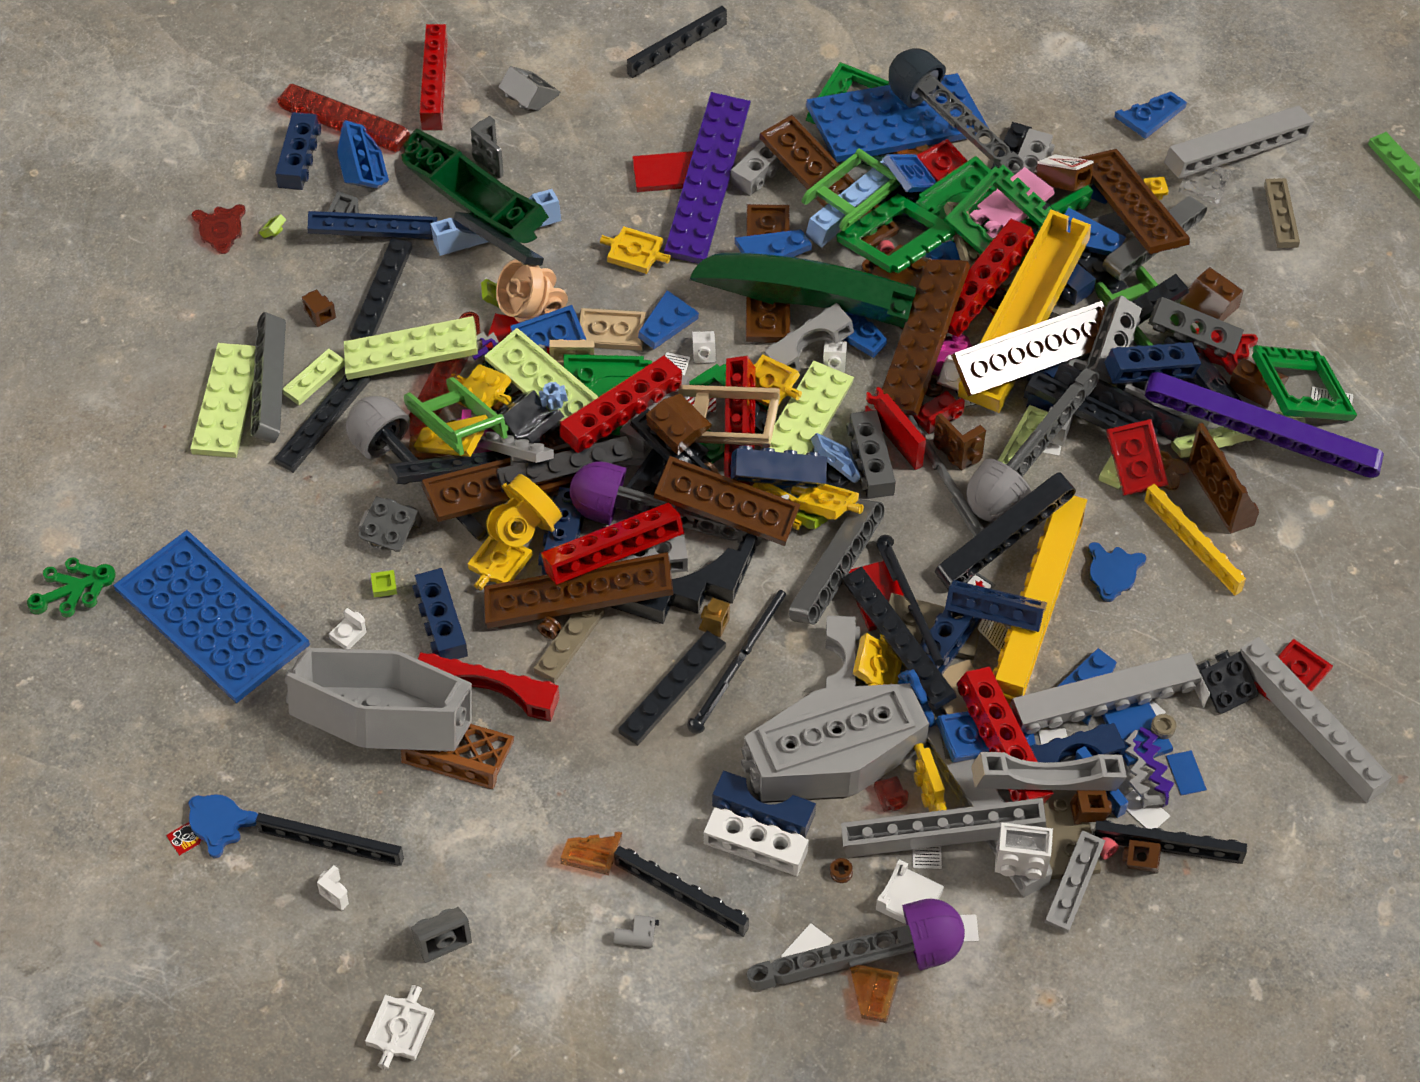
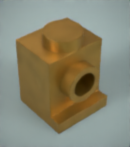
(715, 617)

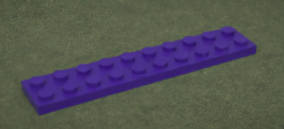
(707, 178)

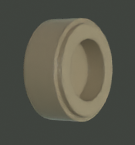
(1163, 726)

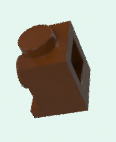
(318, 308)
(1090, 806)
(1151, 850)

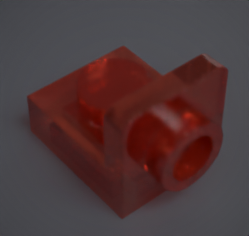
(891, 794)

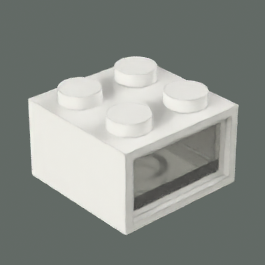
(1023, 850)

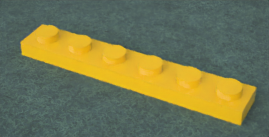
(1195, 539)

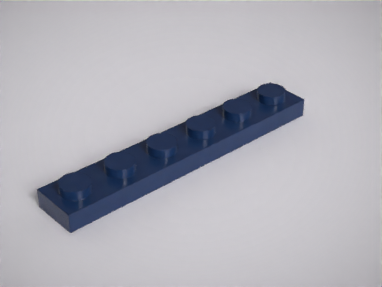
(370, 225)

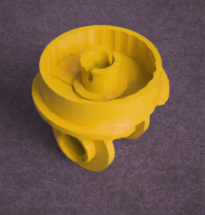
(526, 509)

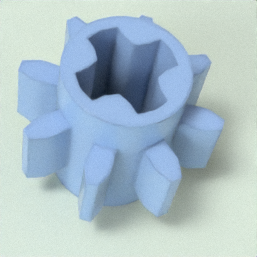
(553, 396)

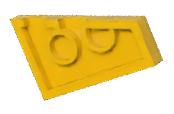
(432, 443)

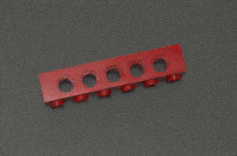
(433, 77)
(990, 272)
(621, 404)
(739, 412)
(612, 543)
(997, 723)

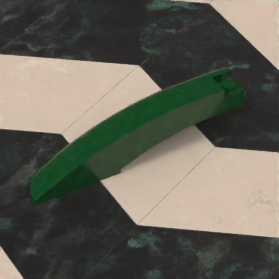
(472, 187)
(807, 283)

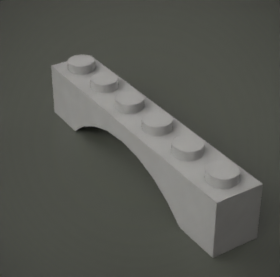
(1003, 771)

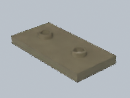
(930, 613)
(1065, 833)

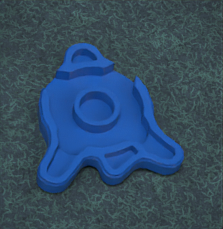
(1114, 570)
(911, 677)
(217, 821)

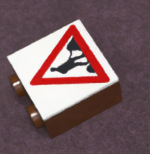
(1065, 172)

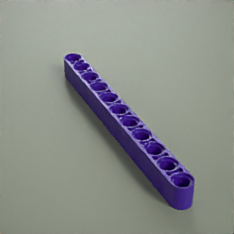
(1264, 425)

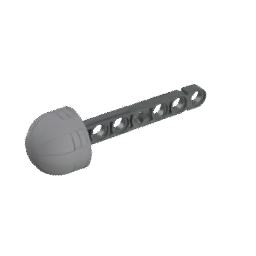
(999, 485)

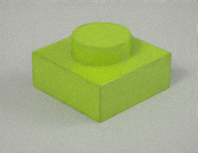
(272, 227)
(488, 291)
(810, 521)
(383, 583)

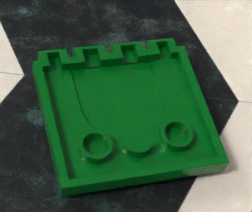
(955, 188)
(603, 372)

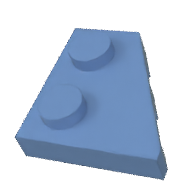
(837, 456)

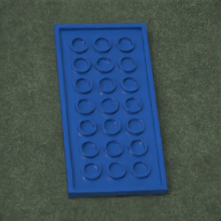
(882, 122)
(211, 616)

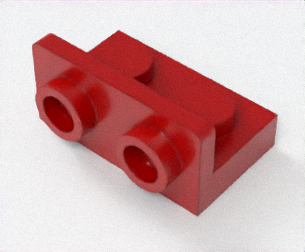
(943, 404)

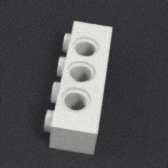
(762, 852)

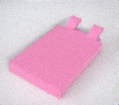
(1000, 209)

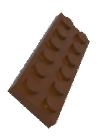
(727, 501)

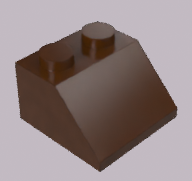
(1213, 295)
(1249, 382)
(677, 422)

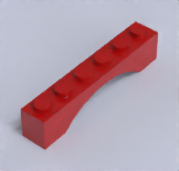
(534, 696)

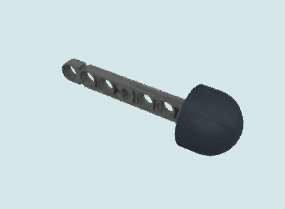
(917, 78)

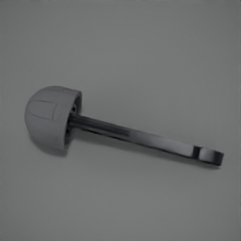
(377, 427)

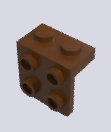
(959, 448)

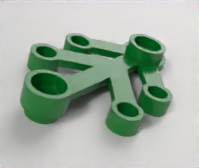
(73, 586)

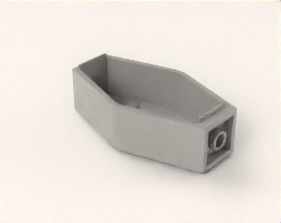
(379, 699)
(829, 762)

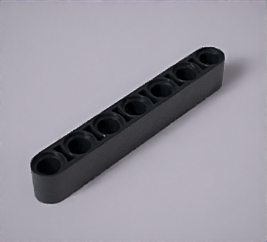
(1006, 530)

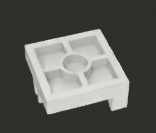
(905, 888)

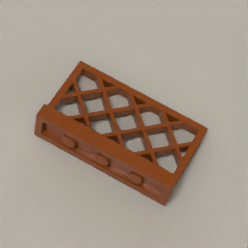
(461, 768)

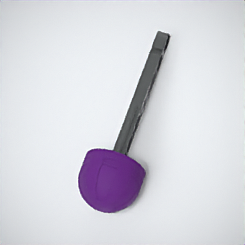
(599, 490)
(931, 932)

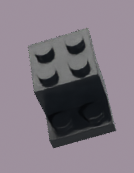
(528, 418)

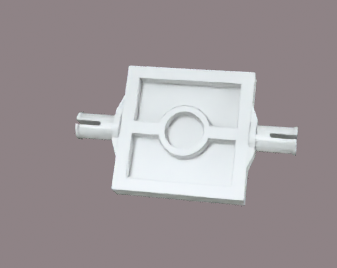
(400, 1027)

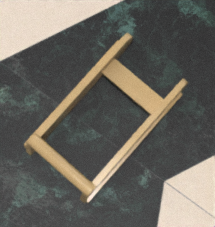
(702, 399)

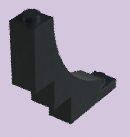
(718, 580)

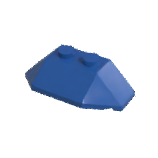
(360, 157)

